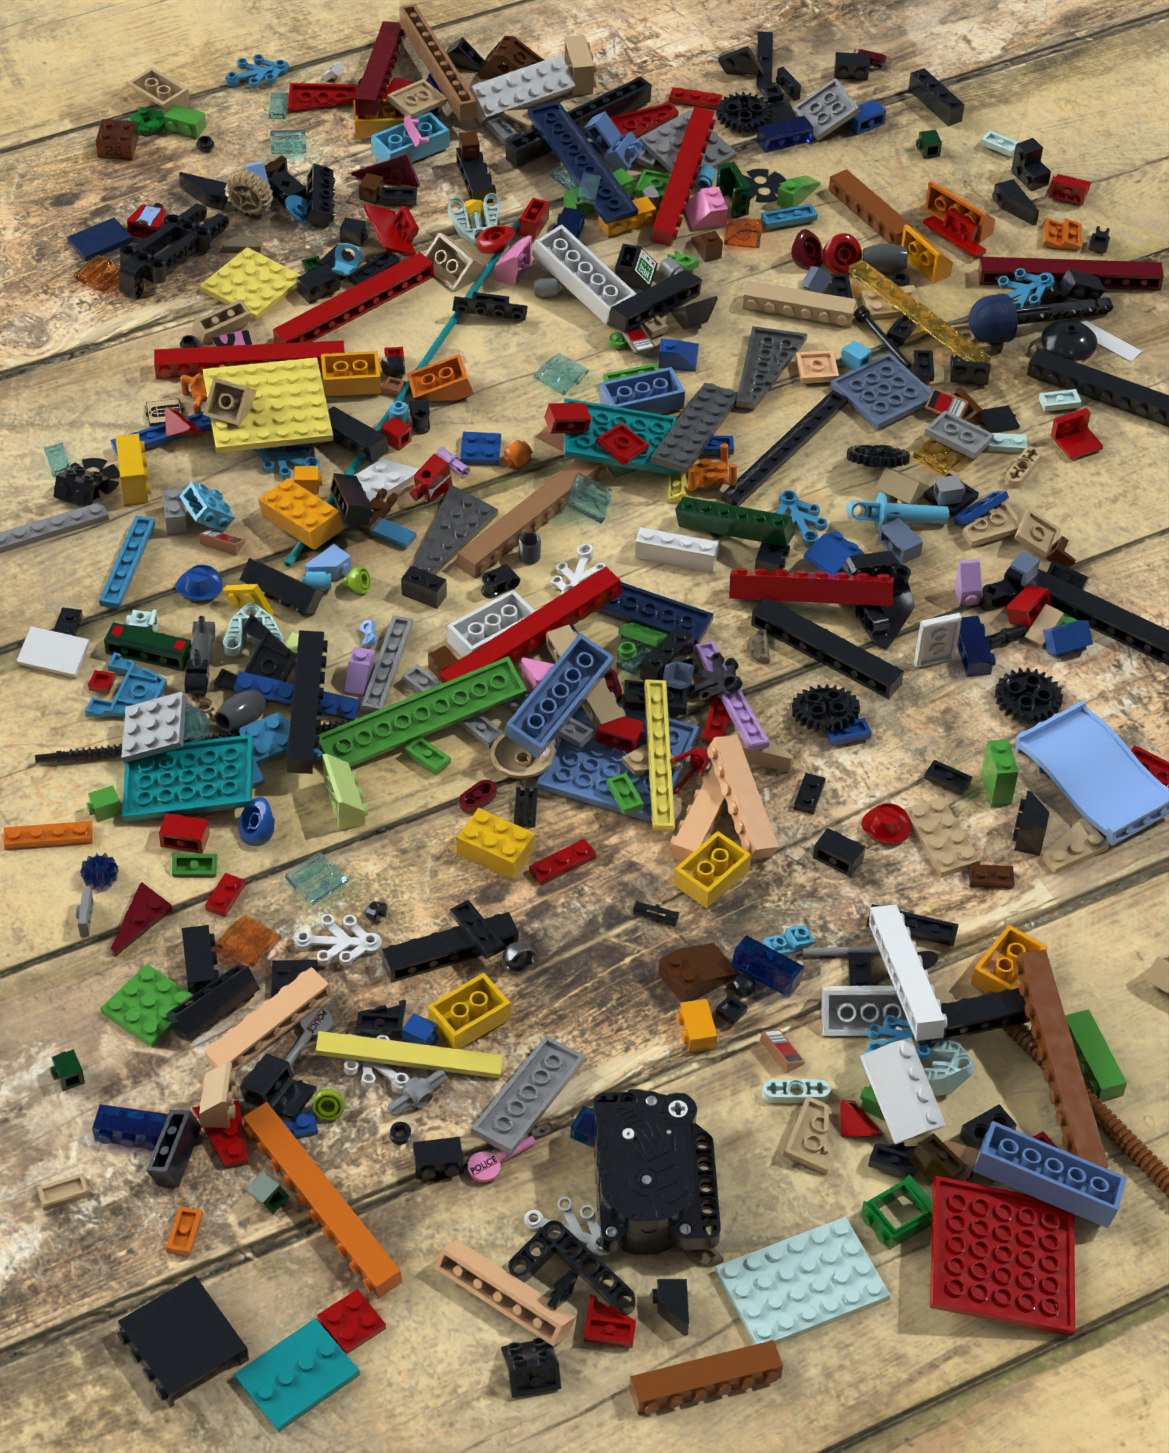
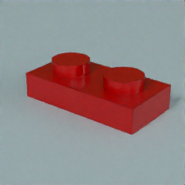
(225, 894)

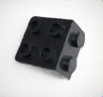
(968, 372)
(78, 485)

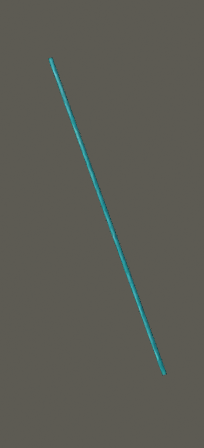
(406, 389)

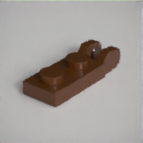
(380, 508)

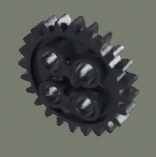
(743, 112)
(878, 456)
(1028, 695)
(839, 705)

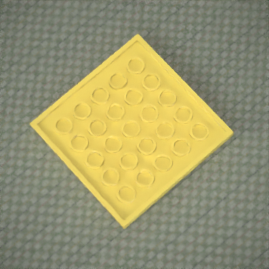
(285, 409)

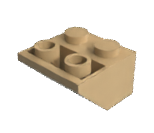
(218, 1097)

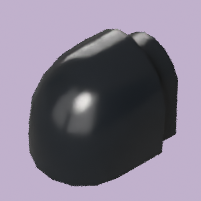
(393, 366)

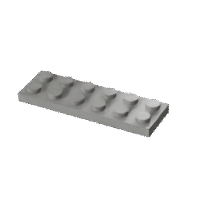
(527, 1095)

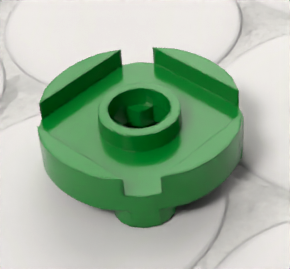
(154, 121)

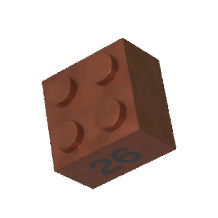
(117, 139)

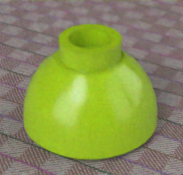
(358, 580)
(328, 1104)

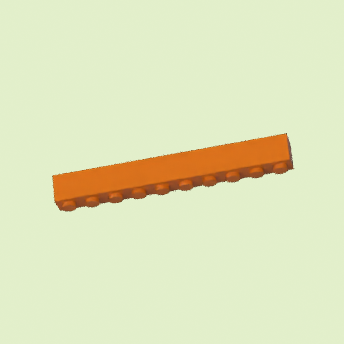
(322, 1200)

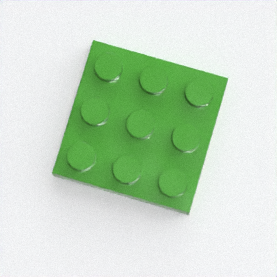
(143, 1005)

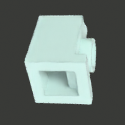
(143, 620)

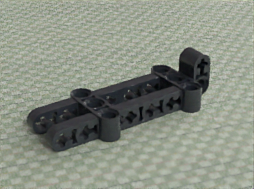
(140, 264)

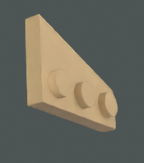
(996, 525)
(809, 1136)

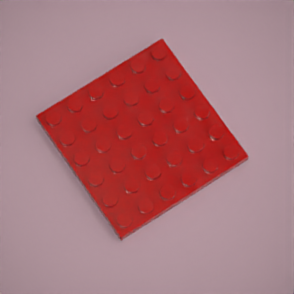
(1002, 1256)

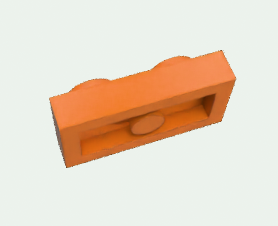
(184, 1231)

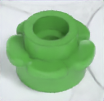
(627, 651)

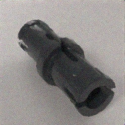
(1007, 635)
(670, 916)

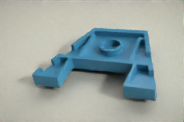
(137, 687)
(270, 741)

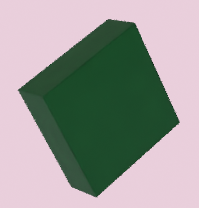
(310, 263)

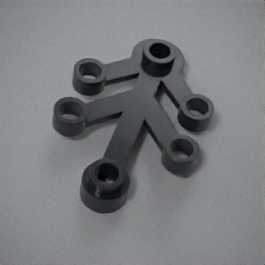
(730, 684)

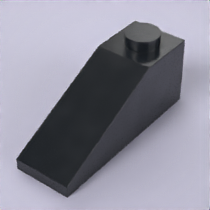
(205, 190)
(1014, 201)

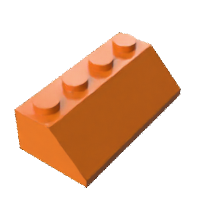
(940, 200)

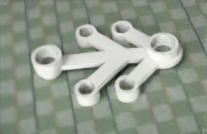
(585, 554)
(340, 941)
(398, 1079)
(574, 1226)

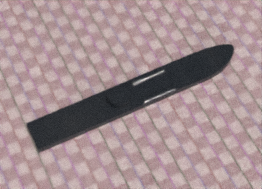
(764, 57)

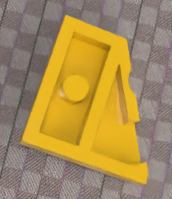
(245, 594)

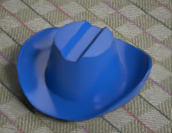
(199, 583)
(256, 823)

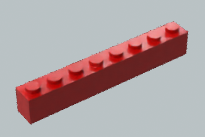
(811, 587)

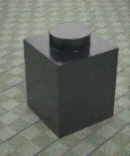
(353, 232)

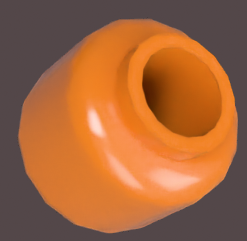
(517, 454)

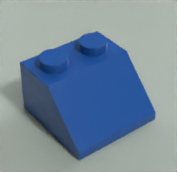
(831, 552)

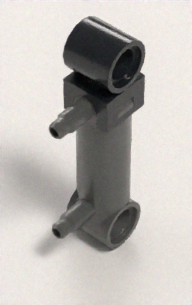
(197, 666)

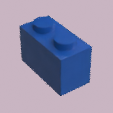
(870, 117)
(1068, 637)

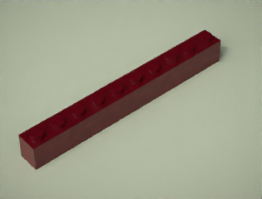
(379, 69)
(1112, 274)

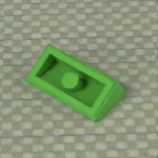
(194, 864)

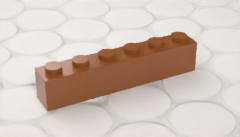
(868, 206)
(706, 1377)

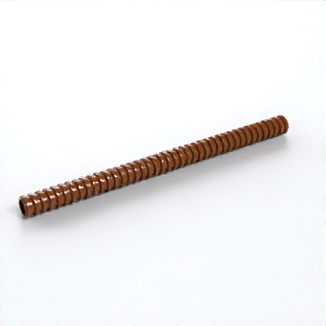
(1105, 1119)

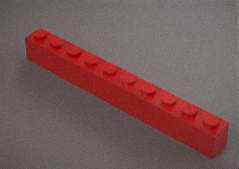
(682, 176)
(356, 301)
(192, 361)
(531, 631)

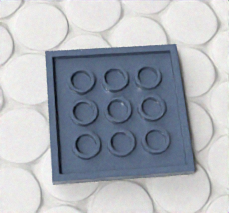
(882, 390)

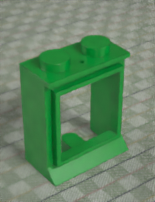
(883, 1228)

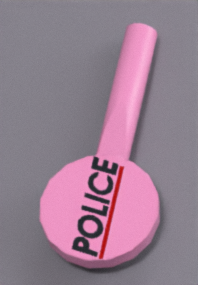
(486, 1166)

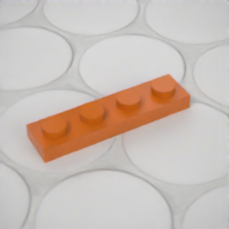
(48, 835)

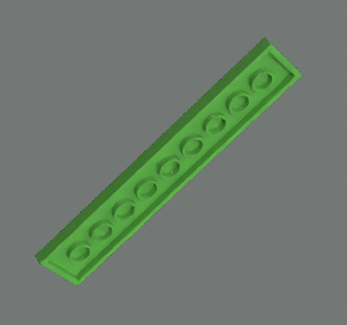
(424, 713)

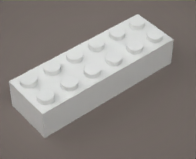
(522, 88)
(581, 271)

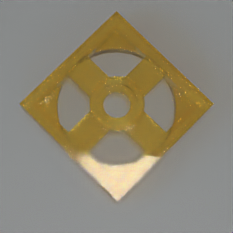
(942, 468)

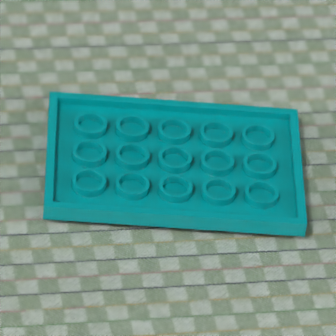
(646, 425)
(190, 779)

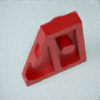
(608, 1325)

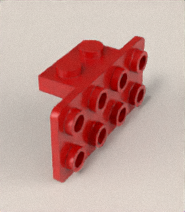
(393, 230)

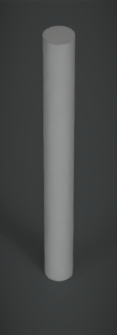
(839, 951)

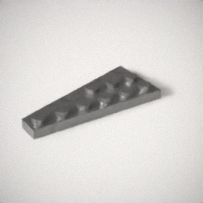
(765, 360)
(454, 526)

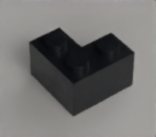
(1028, 165)

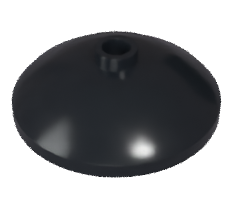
(1069, 340)

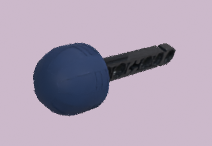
(996, 317)

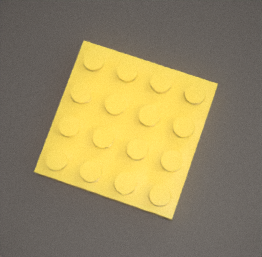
(253, 279)

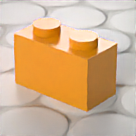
(697, 1026)

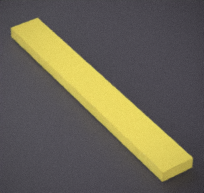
(659, 755)
(408, 1054)

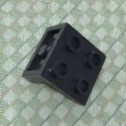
(531, 1367)

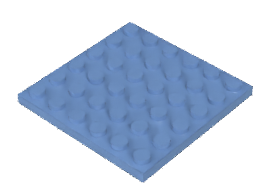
(584, 770)

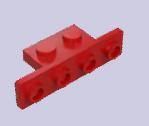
(957, 230)

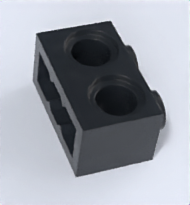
(979, 1126)

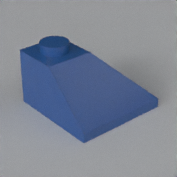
(678, 355)

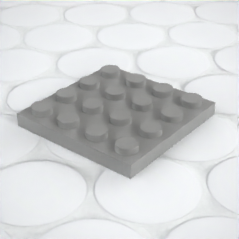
(666, 141)

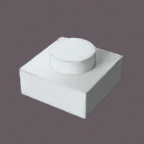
(333, 71)

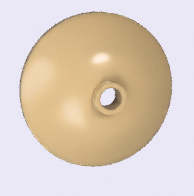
(517, 762)

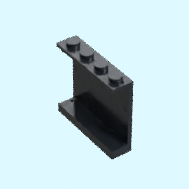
(180, 1338)

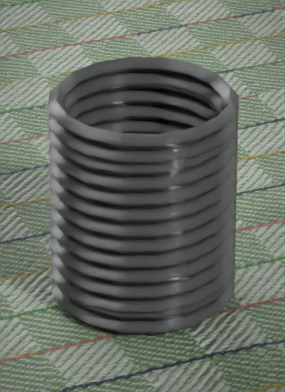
(529, 548)

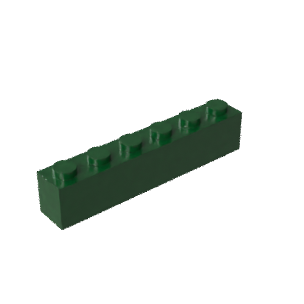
(735, 521)

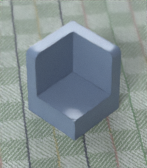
(817, 280)
(1026, 565)
(678, 674)

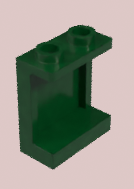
(734, 184)

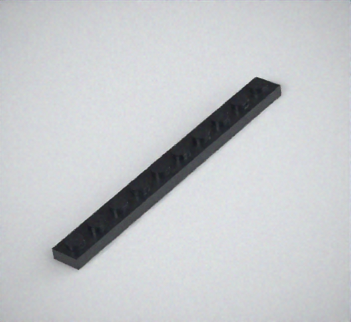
(784, 448)

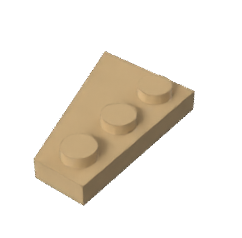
(1075, 846)

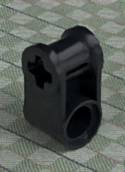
(1051, 296)
(420, 415)
(500, 580)
(997, 595)

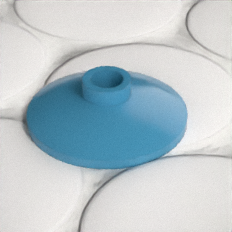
(296, 207)

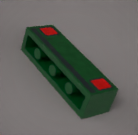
(148, 646)

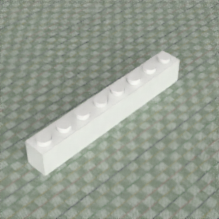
(907, 973)

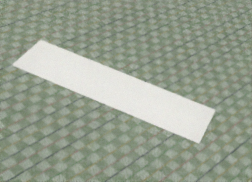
(1113, 343)

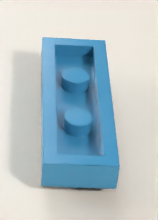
(789, 216)

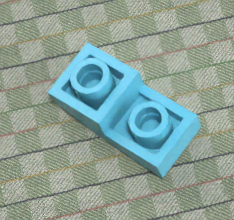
(791, 941)

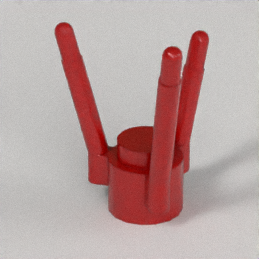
(698, 760)

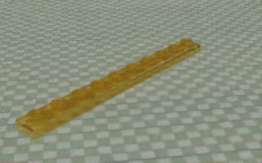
(918, 313)

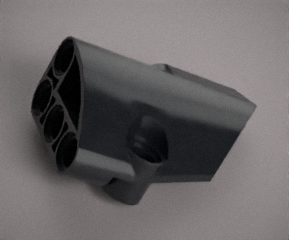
(883, 622)

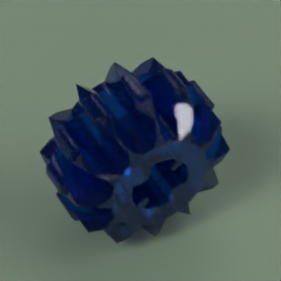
(99, 871)

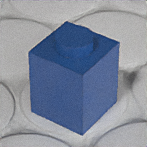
(420, 1031)

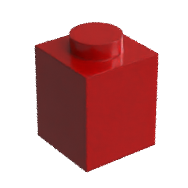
(397, 433)

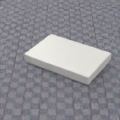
(937, 640)
(53, 652)

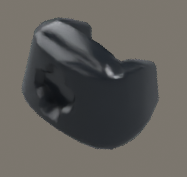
(376, 911)

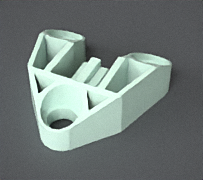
(460, 218)
(234, 636)
(950, 1067)

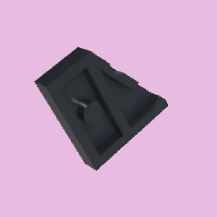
(740, 62)
(381, 1021)
(893, 1159)

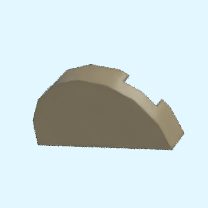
(240, 242)
(758, 646)
(705, 1257)

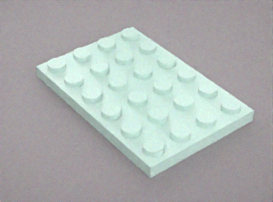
(802, 1283)

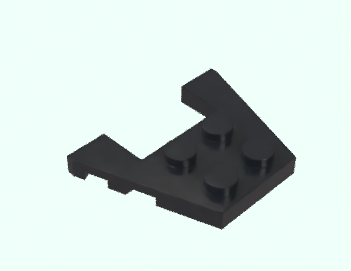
(269, 660)

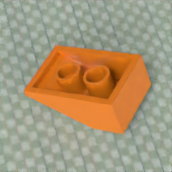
(441, 381)

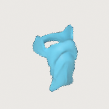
(344, 267)

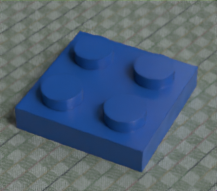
(480, 448)

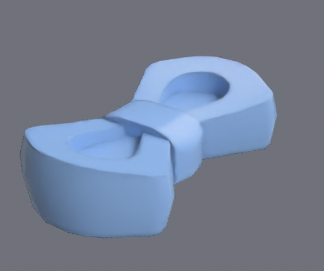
(368, 628)

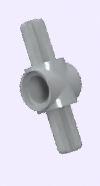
(417, 1093)

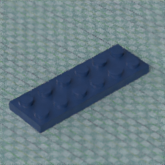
(657, 612)

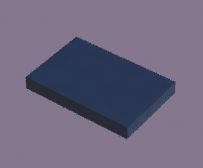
(100, 239)

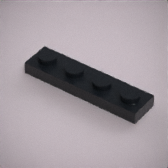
(929, 928)

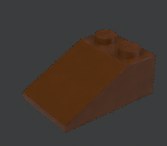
(695, 971)

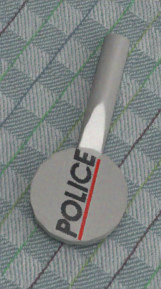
(315, 1021)

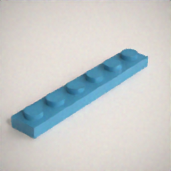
(127, 562)

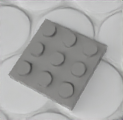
(827, 108)
(154, 727)

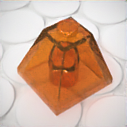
(743, 232)

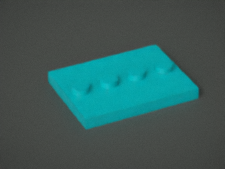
(296, 1375)

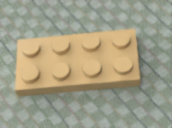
(942, 837)

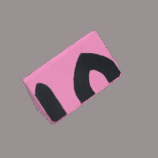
(236, 338)

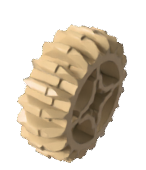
(248, 193)

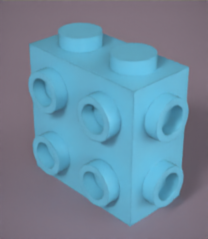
(207, 506)

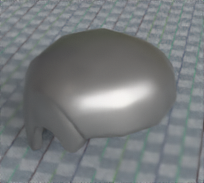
(517, 957)

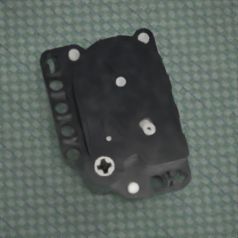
(652, 1174)

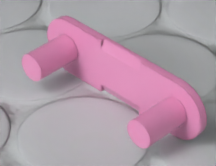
(413, 132)

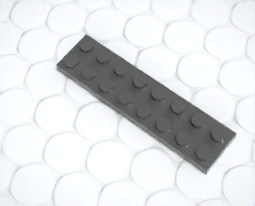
(695, 428)

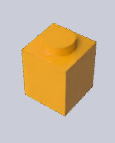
(308, 478)

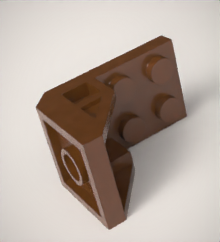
(512, 53)

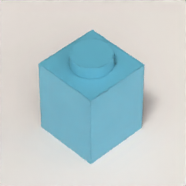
(855, 355)

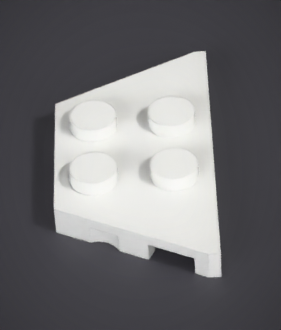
(385, 475)

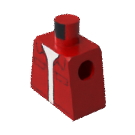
(432, 479)

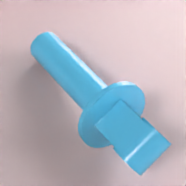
(881, 511)

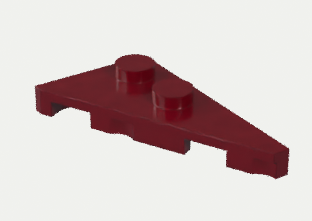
(395, 170)
(143, 913)

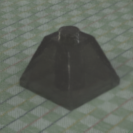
(694, 314)

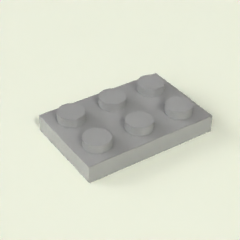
(959, 434)

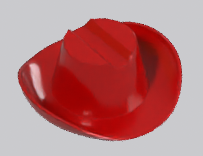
(494, 239)
(841, 253)
(887, 824)

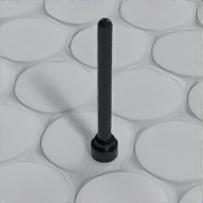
(863, 315)

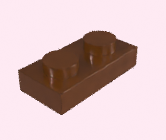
(991, 876)

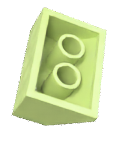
(343, 793)

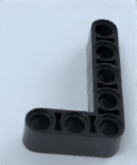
(576, 1262)

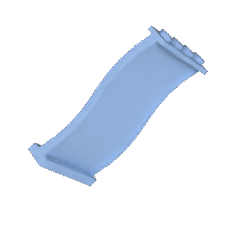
(1096, 772)

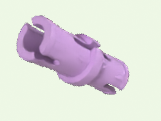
(454, 462)

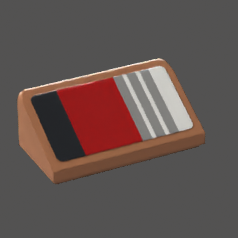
(943, 401)
(221, 541)
(781, 1050)

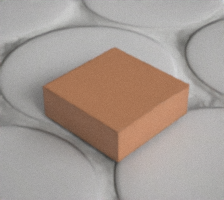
(392, 386)

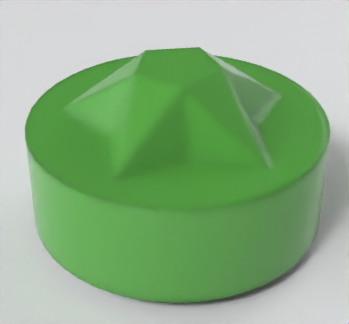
(617, 341)

